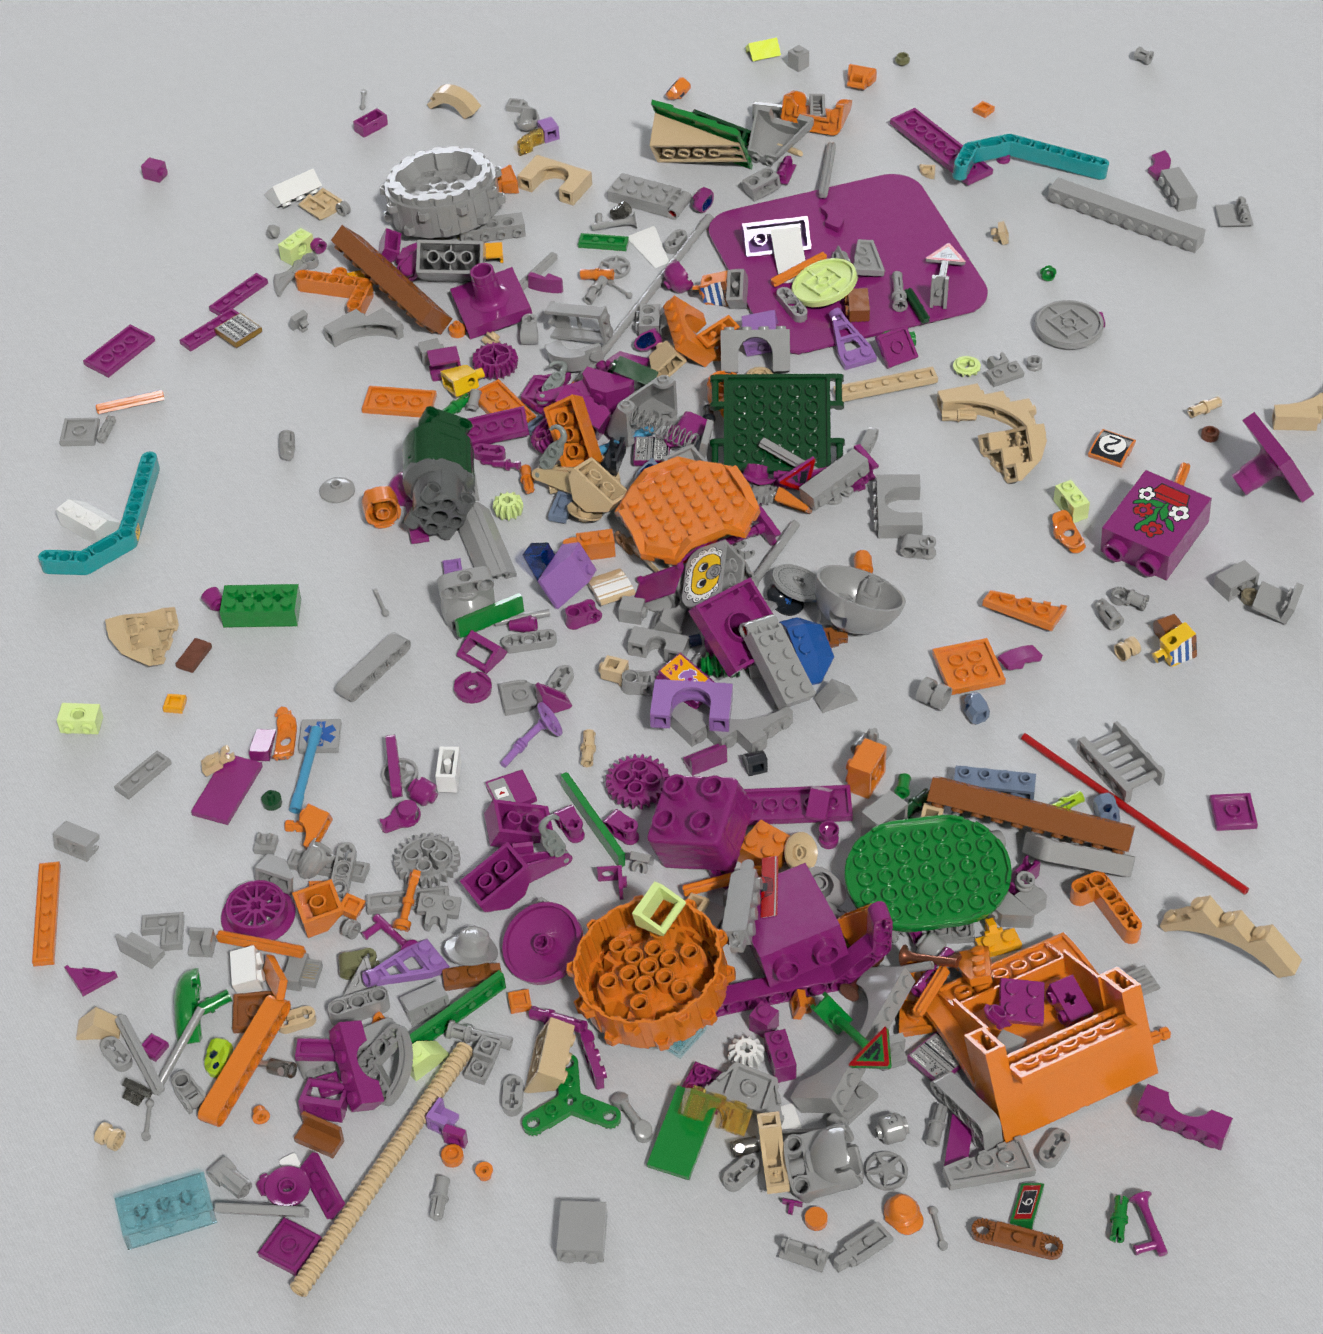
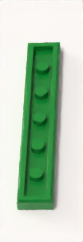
(593, 819)
(460, 1008)

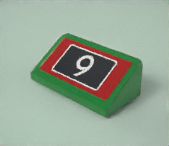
(1027, 1205)

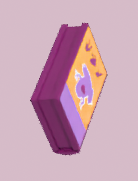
(683, 669)

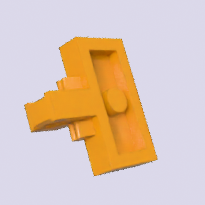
(998, 940)

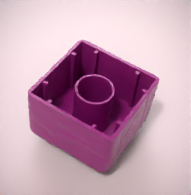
(700, 822)

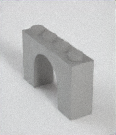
(777, 339)
(893, 488)

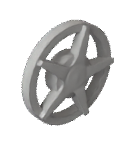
(617, 266)
(404, 773)
(886, 1170)

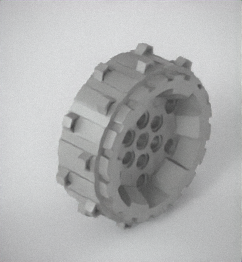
(442, 192)

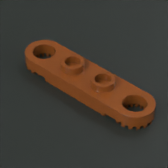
(1017, 1239)

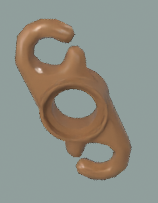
(626, 543)

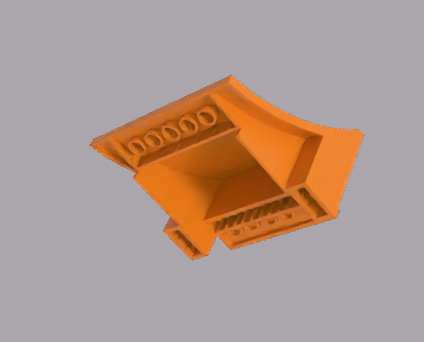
(1059, 1065)

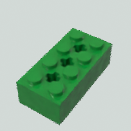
(260, 605)

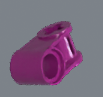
(581, 613)
(570, 824)
(622, 827)

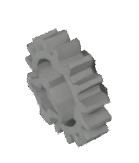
(764, 493)

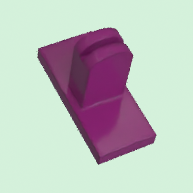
(791, 1203)

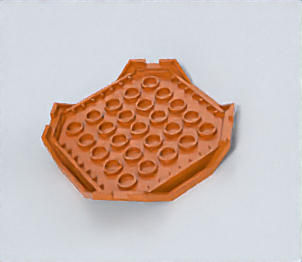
(686, 506)

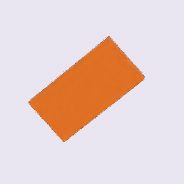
(499, 397)
(398, 401)

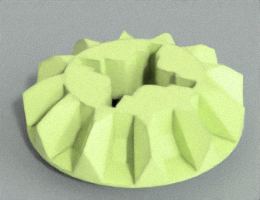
(961, 362)

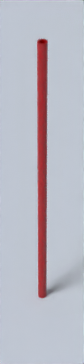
(1137, 815)

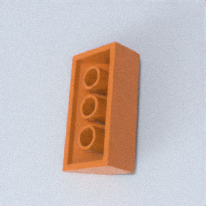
(581, 439)

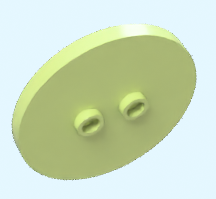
(825, 282)

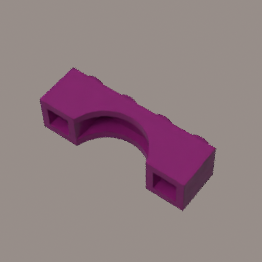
(361, 1090)
(1207, 1129)

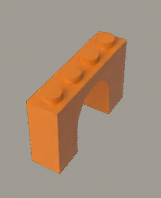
(682, 322)

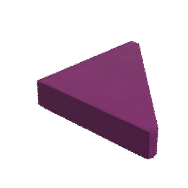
(89, 979)

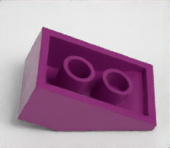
(514, 822)

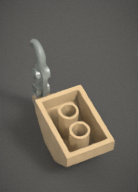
(588, 482)

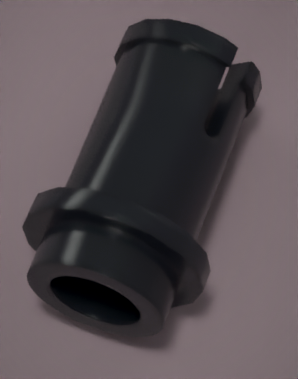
(707, 413)

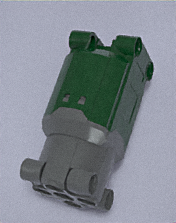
(439, 472)

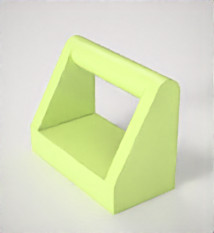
(649, 905)

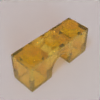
(733, 1116)

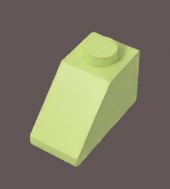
(426, 1057)

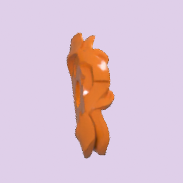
(1063, 522)

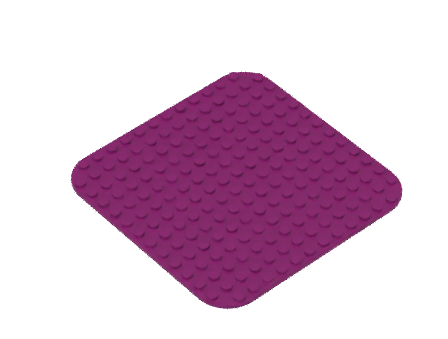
(880, 208)

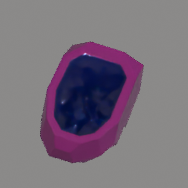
(703, 199)
(648, 340)

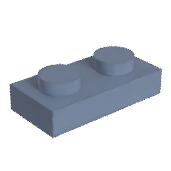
(559, 508)

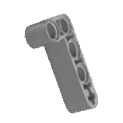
(970, 1110)

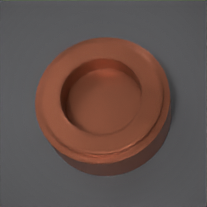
(1210, 434)

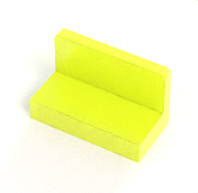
(763, 49)

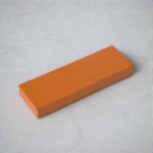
(275, 977)

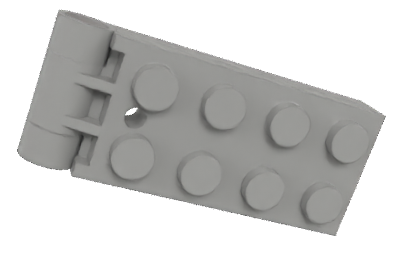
(649, 195)
(777, 661)

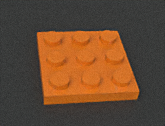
(968, 666)

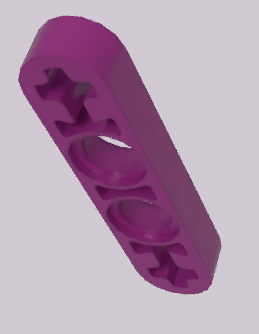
(394, 766)

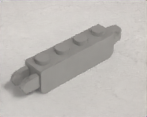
(742, 906)

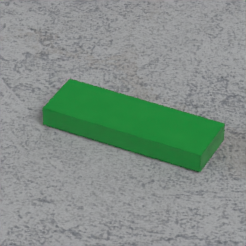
(603, 242)

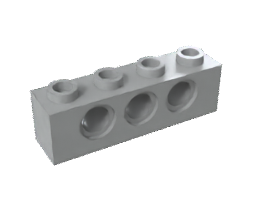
(498, 228)

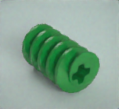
(712, 664)

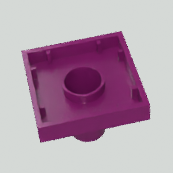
(490, 300)
(1269, 463)
(720, 621)

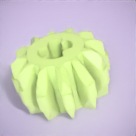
(508, 506)

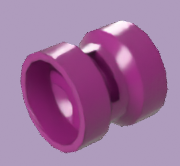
(828, 835)

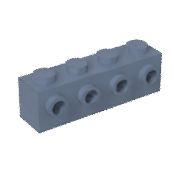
(1005, 781)

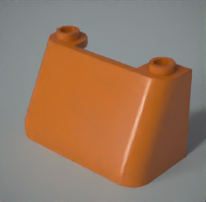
(795, 104)

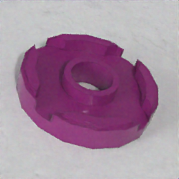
(476, 694)

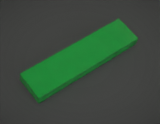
(489, 615)

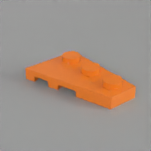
(976, 965)

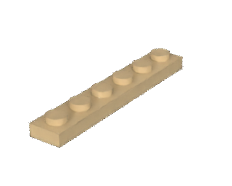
(888, 383)

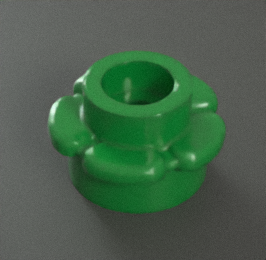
(1048, 277)

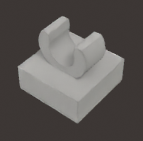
(299, 321)
(265, 844)
(641, 859)

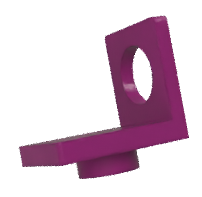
(617, 870)

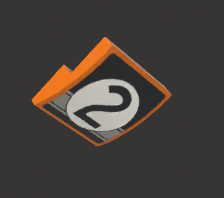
(1111, 448)

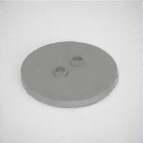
(1069, 324)

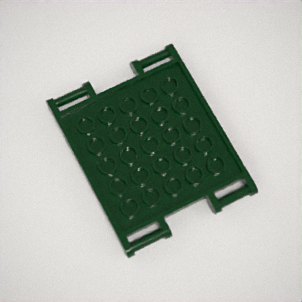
(777, 407)

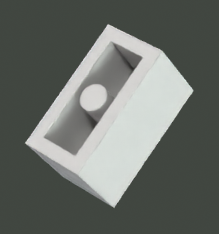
(448, 769)
(247, 970)

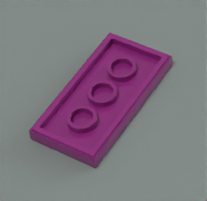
(119, 350)
(499, 426)
(227, 790)

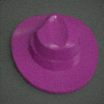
(757, 474)

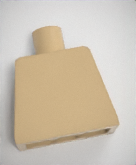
(666, 359)

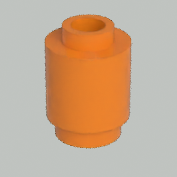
(863, 561)

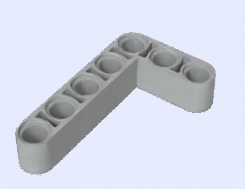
(1077, 855)

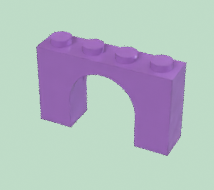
(670, 693)

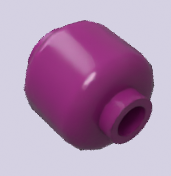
(422, 791)

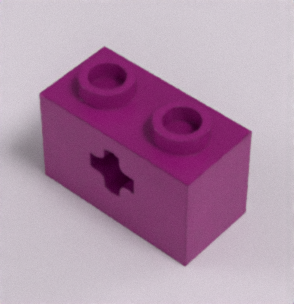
(1075, 1007)
(780, 1055)

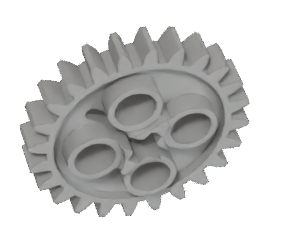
(431, 856)

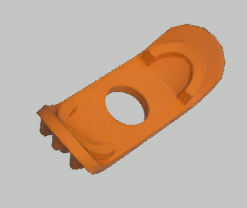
(286, 729)

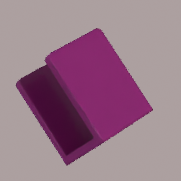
(441, 360)

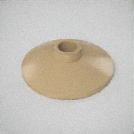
(581, 515)
(800, 849)

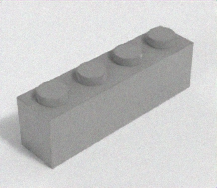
(834, 479)

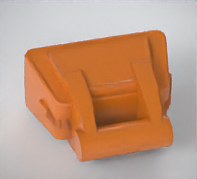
(860, 76)
(507, 181)

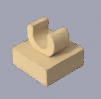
(1001, 233)

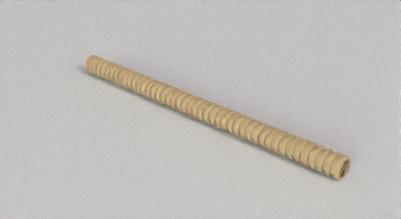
(380, 1171)

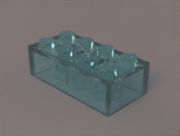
(165, 1210)

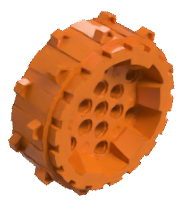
(615, 970)

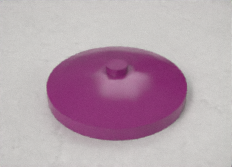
(541, 942)

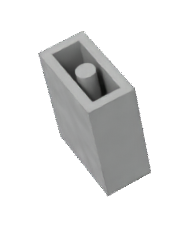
(582, 1231)

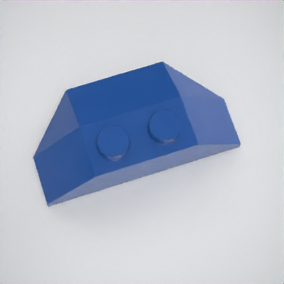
(810, 646)

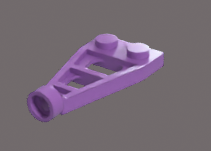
(855, 357)
(423, 952)

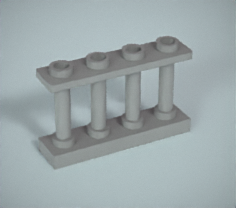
(1113, 777)

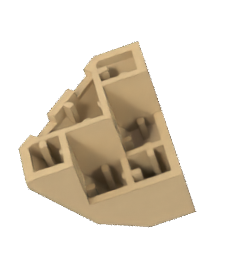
(1014, 450)
(144, 635)

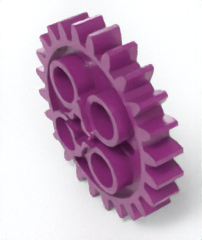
(636, 781)

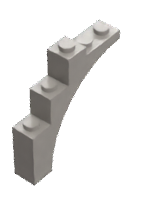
(748, 733)

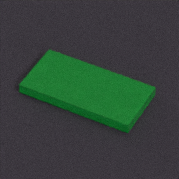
(679, 1140)

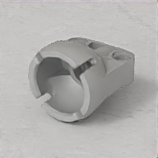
(465, 592)
(823, 1162)

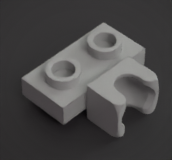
(1001, 371)
(438, 909)

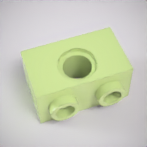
(295, 246)
(1071, 499)
(80, 718)

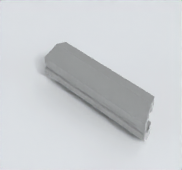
(485, 542)

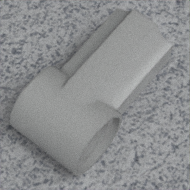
(226, 1175)

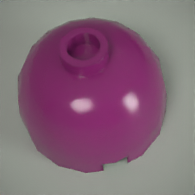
(677, 277)

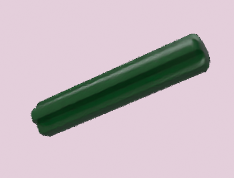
(917, 306)

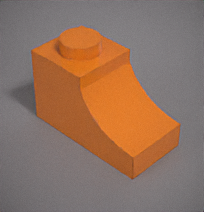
(315, 823)

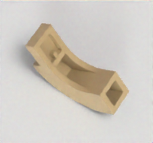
(457, 97)
(773, 1152)

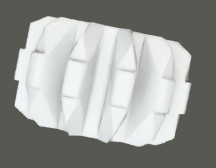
(746, 1051)

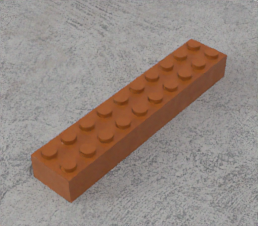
(391, 280)
(1031, 813)

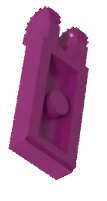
(592, 1059)

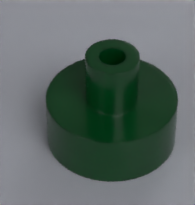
(271, 800)

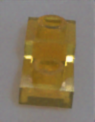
(530, 140)

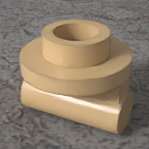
(490, 338)

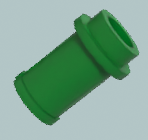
(902, 788)

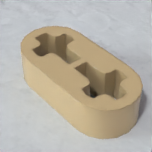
(297, 1021)

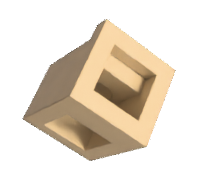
(613, 668)

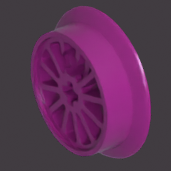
(258, 909)

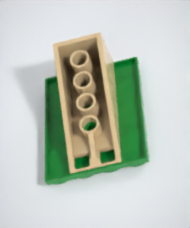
(691, 138)

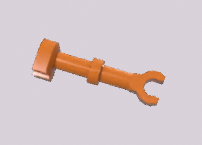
(403, 923)

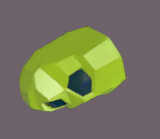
(217, 1056)

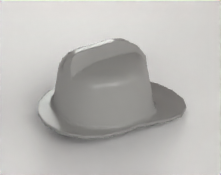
(829, 885)

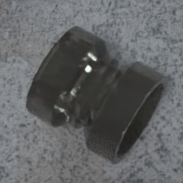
(621, 211)

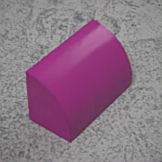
(390, 244)

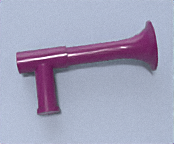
(381, 923)
(1157, 1242)

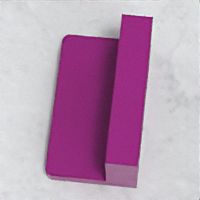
(706, 759)

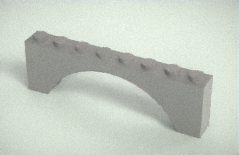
(834, 1085)

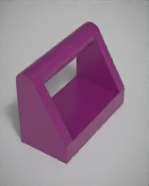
(474, 639)
(324, 1108)

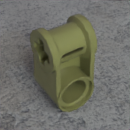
(350, 962)

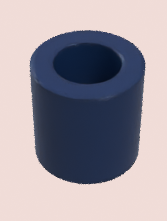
(695, 640)

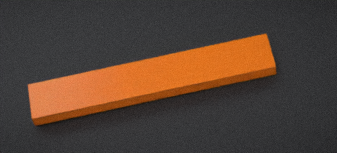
(46, 914)

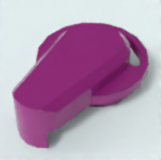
(408, 266)
(401, 817)

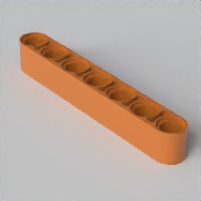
(244, 1061)

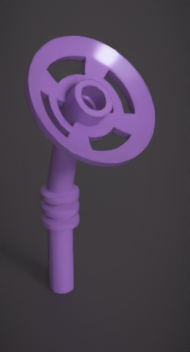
(545, 722)

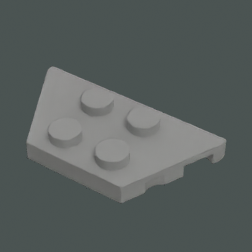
(750, 1087)

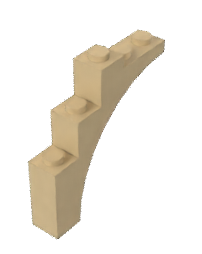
(990, 405)
(1299, 415)
(1236, 928)

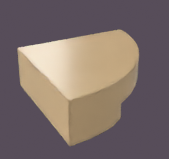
(927, 170)

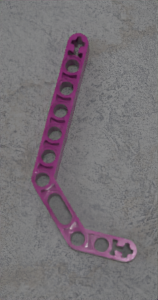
(826, 978)

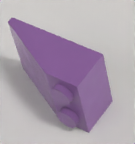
(566, 573)

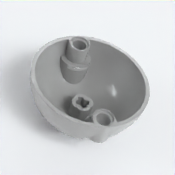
(842, 600)

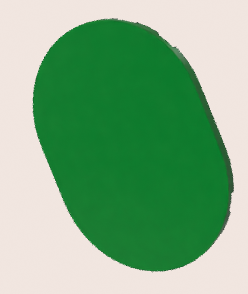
(929, 872)

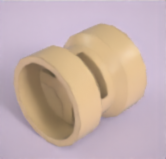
(1126, 649)
(108, 1135)

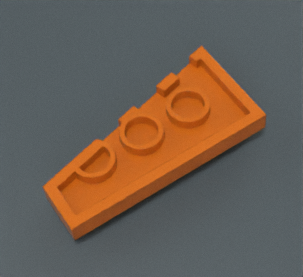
(1024, 609)

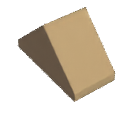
(97, 1025)

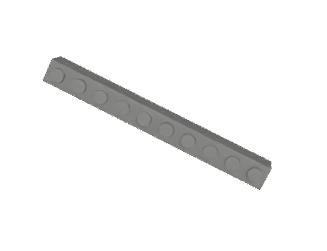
(1126, 215)

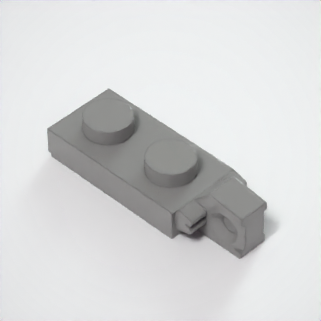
(860, 1100)
(862, 1247)

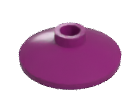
(287, 1178)

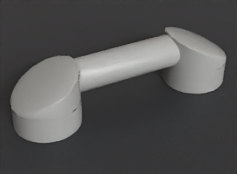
(643, 1129)

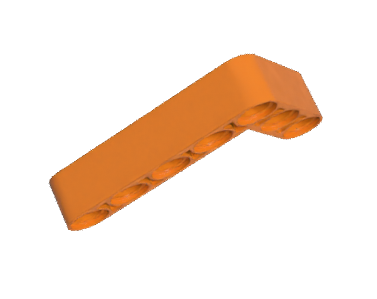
(357, 289)

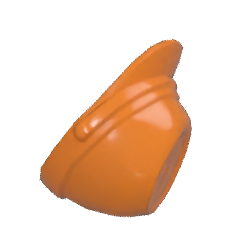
(903, 1214)

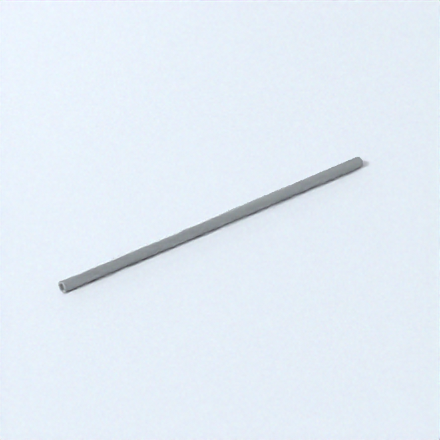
(761, 571)

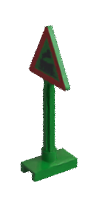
(875, 1053)

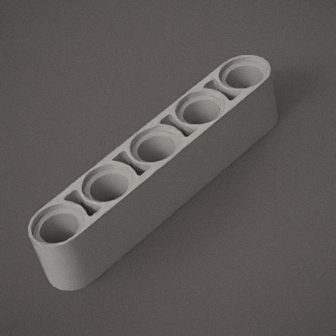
(373, 667)
(318, 1068)

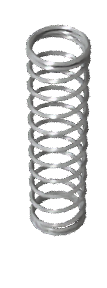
(667, 435)

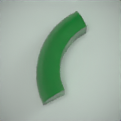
(185, 998)

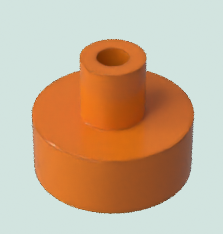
(457, 329)

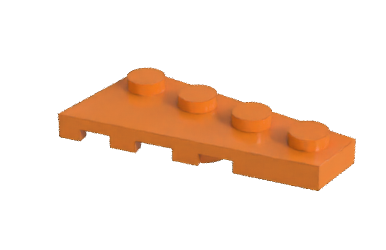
(908, 1023)

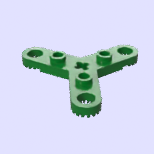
(582, 1108)

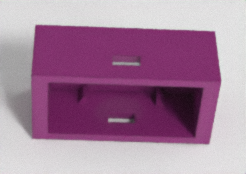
(375, 120)

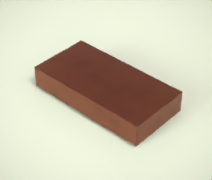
(193, 655)

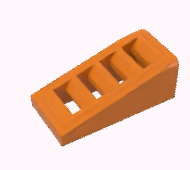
(785, 498)

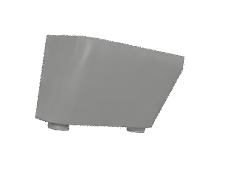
(655, 397)

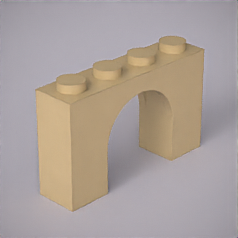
(542, 168)

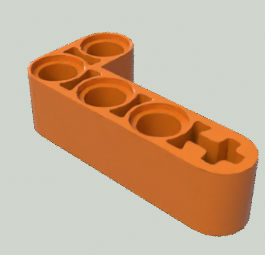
(1101, 890)

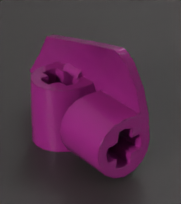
(691, 422)

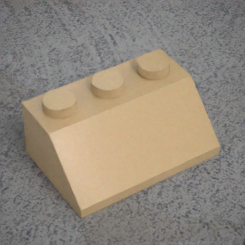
(550, 1057)

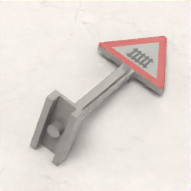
(940, 283)

